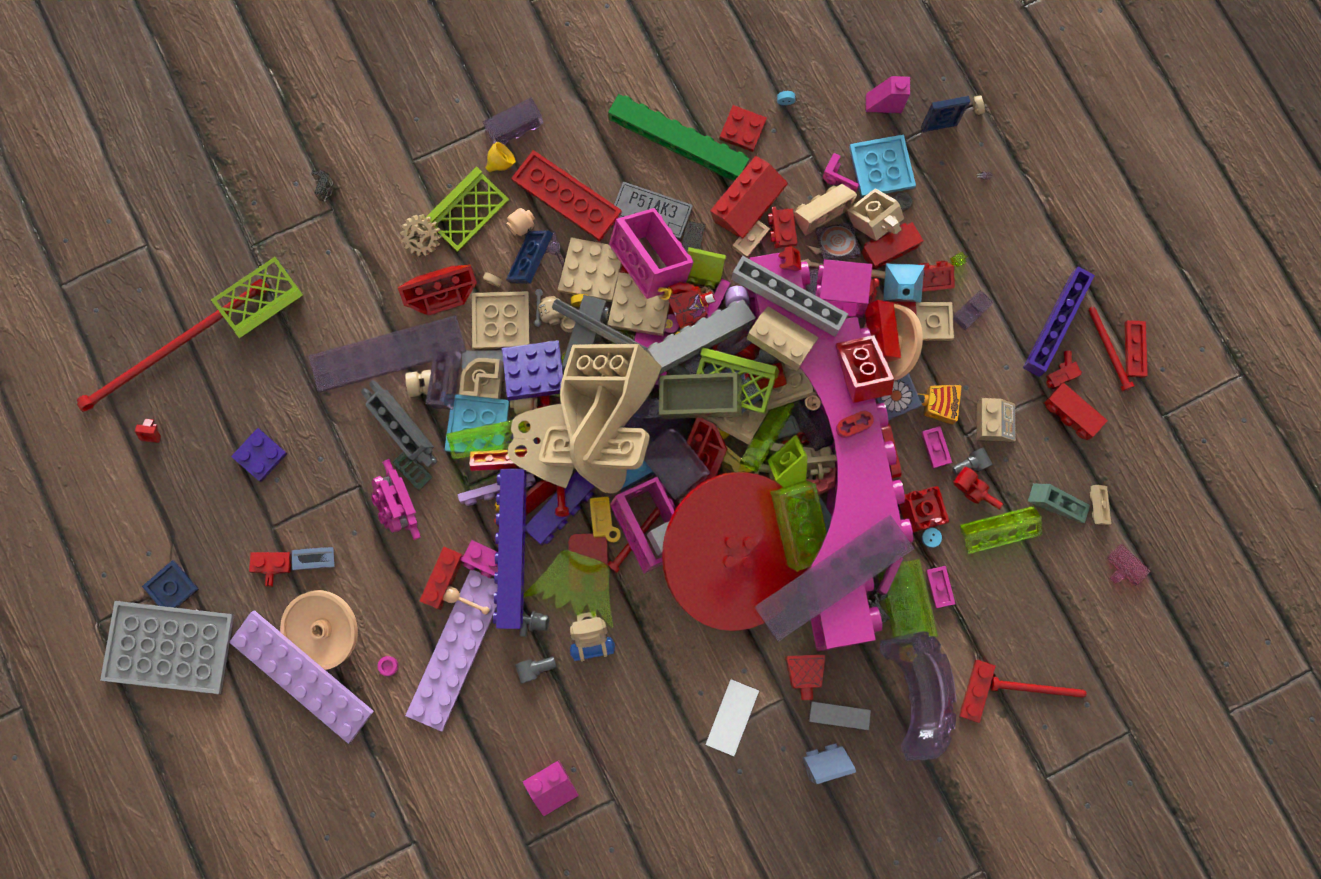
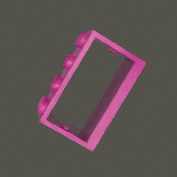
(636, 259)
(845, 285)
(630, 525)

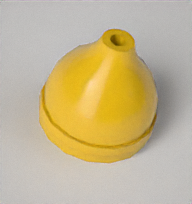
(499, 158)

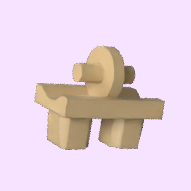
(822, 463)

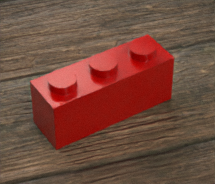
(892, 246)
(882, 324)
(1075, 412)
(441, 578)

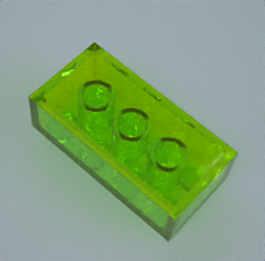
(800, 523)
(909, 601)

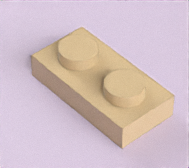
(751, 240)
(1101, 508)

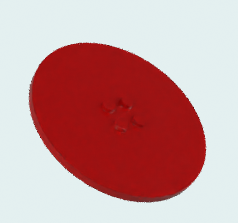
(726, 551)

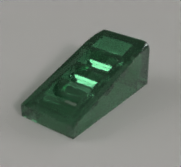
(402, 456)

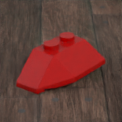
(438, 289)
(707, 445)

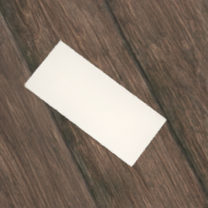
(732, 717)

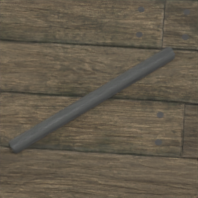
(604, 330)

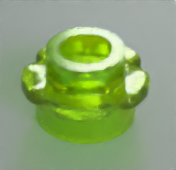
(958, 259)

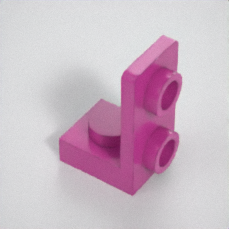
(831, 177)

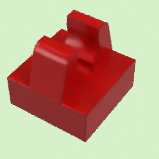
(792, 257)
(148, 431)

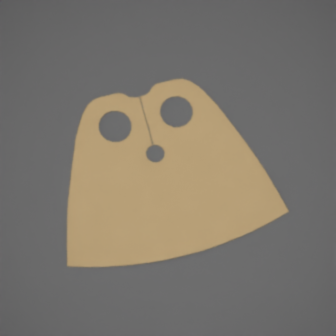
(540, 421)

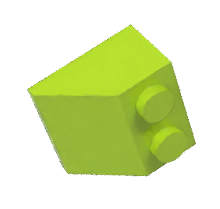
(706, 268)
(789, 463)

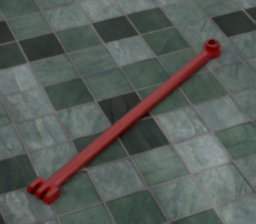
(86, 403)

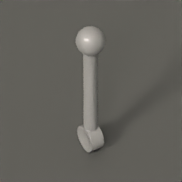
(539, 293)

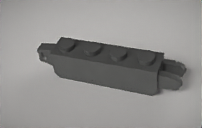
(399, 425)

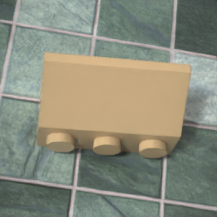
(824, 208)
(782, 338)

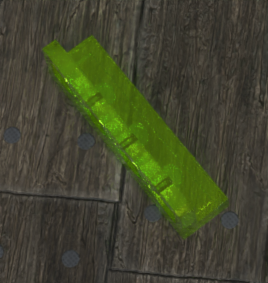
(481, 433)
(766, 437)
(1001, 525)

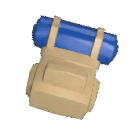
(590, 638)

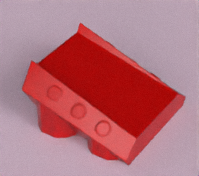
(924, 509)

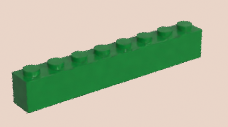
(677, 138)

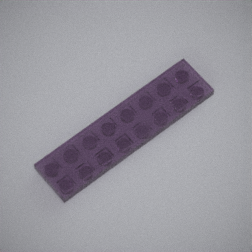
(384, 354)
(834, 578)

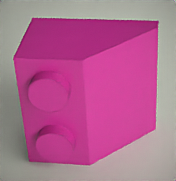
(550, 788)

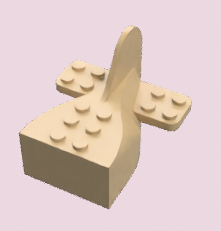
(598, 397)

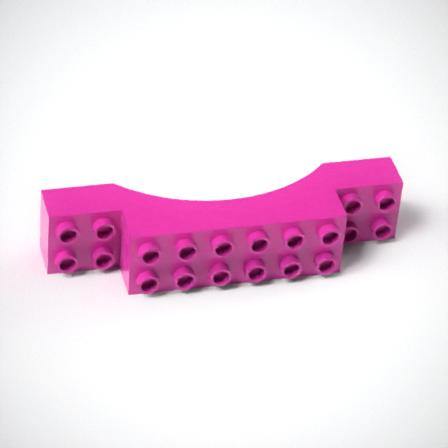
(863, 481)

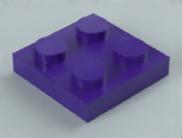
(259, 455)

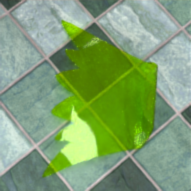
(578, 580)

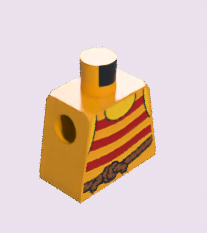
(942, 402)

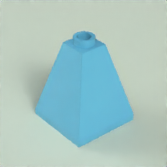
(903, 282)

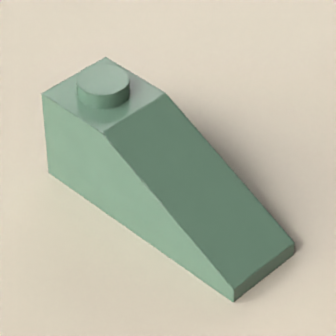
(1059, 502)

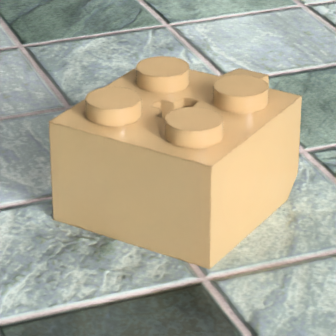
(876, 214)

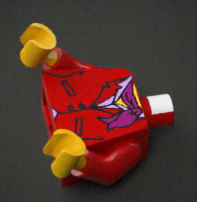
(687, 302)

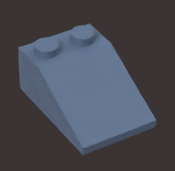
(828, 764)

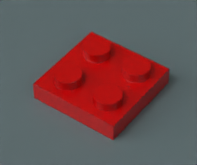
(742, 128)

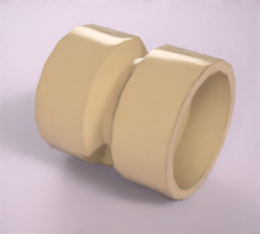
(414, 383)

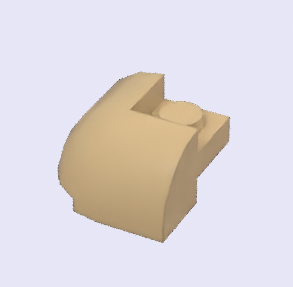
(482, 378)

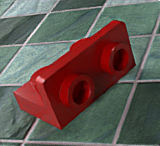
(783, 227)
(938, 276)

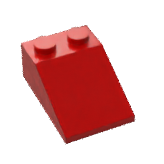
(865, 369)

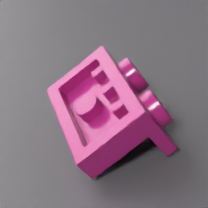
(480, 557)

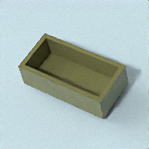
(700, 395)

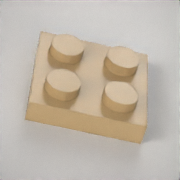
(936, 320)

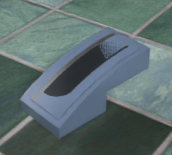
(312, 558)

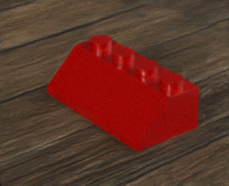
(748, 197)

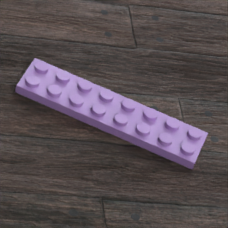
(454, 653)
(301, 676)

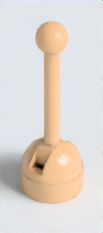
(814, 399)
(452, 595)

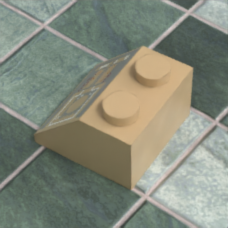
(995, 420)

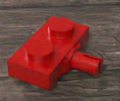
(270, 564)

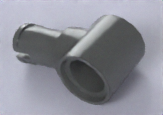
(976, 461)
(529, 669)

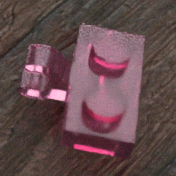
(1127, 566)

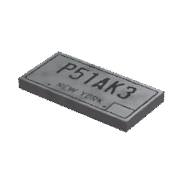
(635, 199)

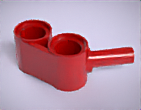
(974, 488)

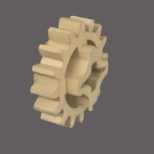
(421, 244)

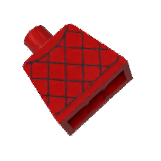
(805, 673)

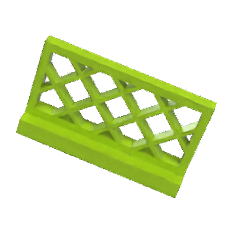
(456, 196)
(265, 312)
(744, 366)

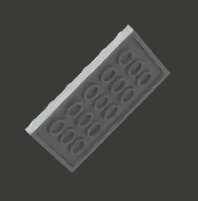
(167, 647)

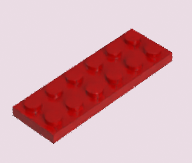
(566, 195)

